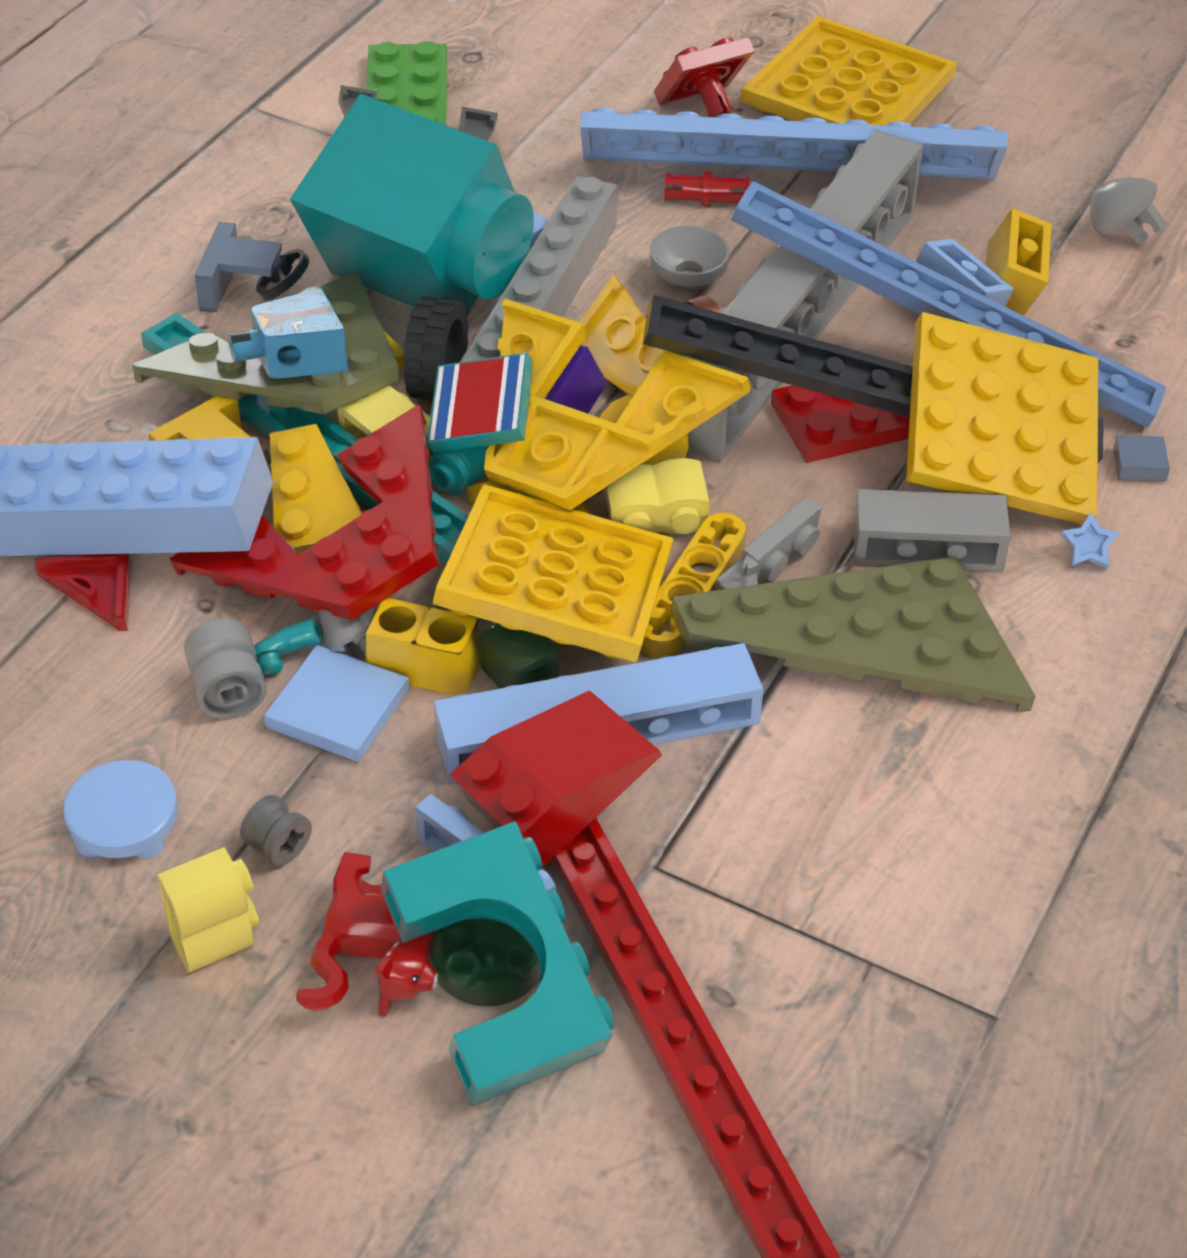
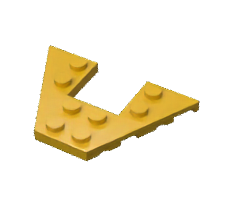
(578, 454)

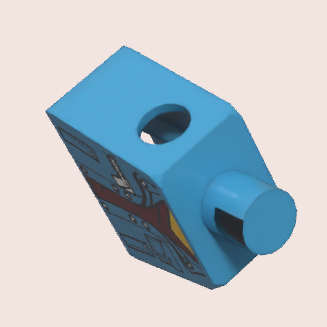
(293, 337)

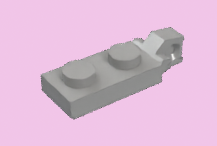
(773, 549)

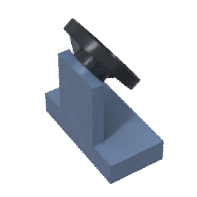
(232, 255)

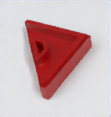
(93, 581)

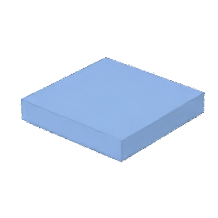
(337, 703)

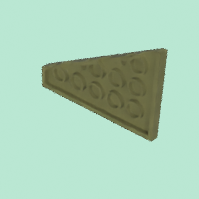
(884, 622)

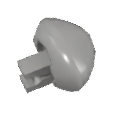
(1125, 205)

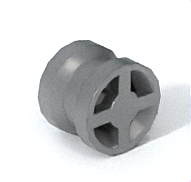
(275, 830)

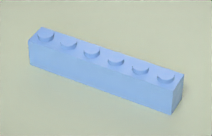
(657, 697)

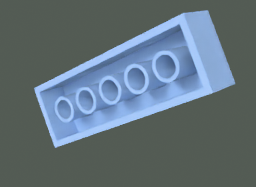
(132, 496)

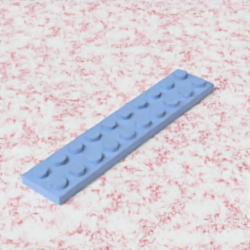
(780, 143)

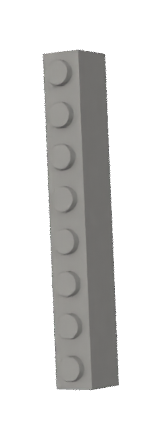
(557, 259)

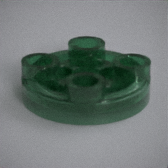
(484, 962)

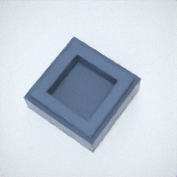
(1141, 458)

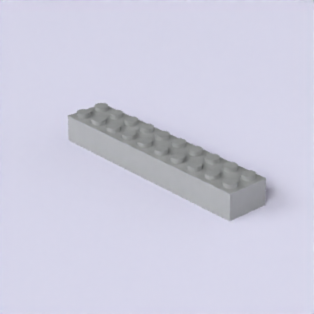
(802, 297)

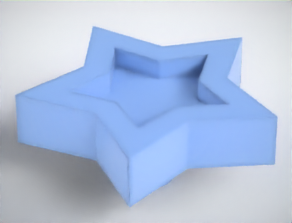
(1089, 542)

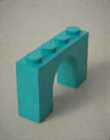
(500, 881)

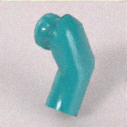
(285, 642)

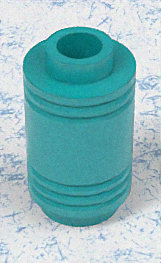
(457, 469)

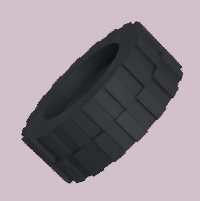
(433, 338)

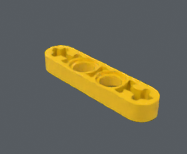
(685, 581)

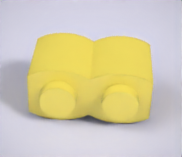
(660, 497)
(208, 908)

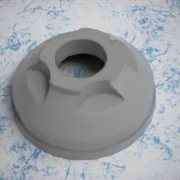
(689, 249)

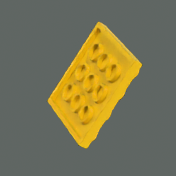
(848, 76)
(1003, 418)
(555, 573)

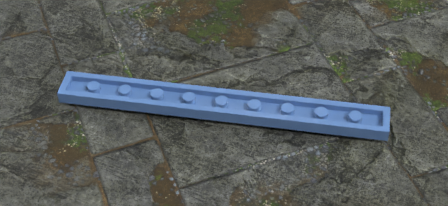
(927, 291)

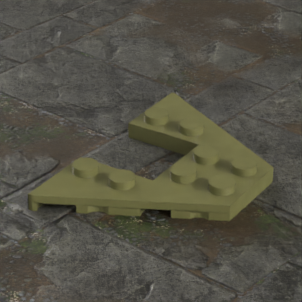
(208, 366)

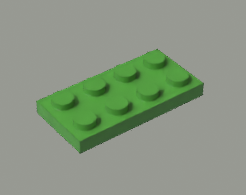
(410, 77)

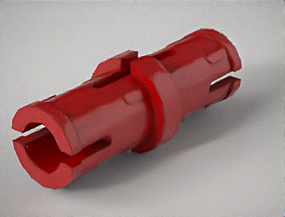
(705, 188)

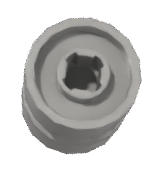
(224, 669)

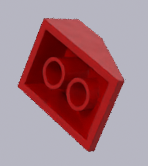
(555, 771)

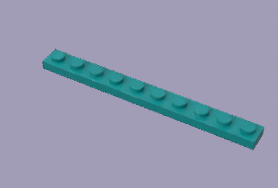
(270, 419)

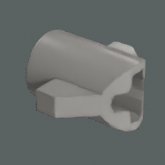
(345, 635)

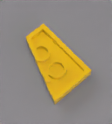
(616, 337)
(307, 488)

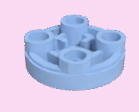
(121, 810)

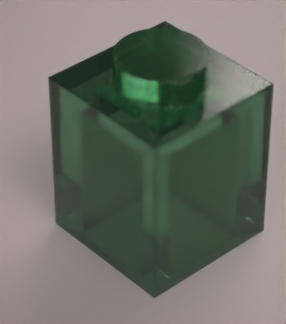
(517, 656)

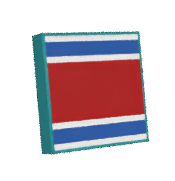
(480, 403)

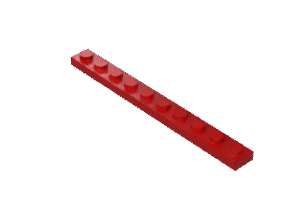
(690, 1053)

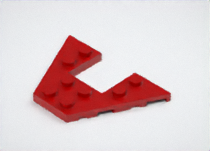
(360, 560)

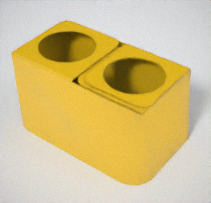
(402, 622)

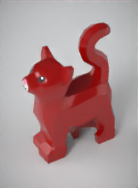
(362, 927)

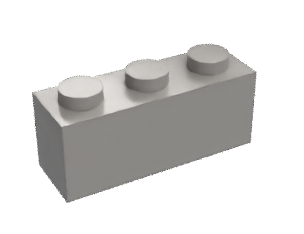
(924, 526)

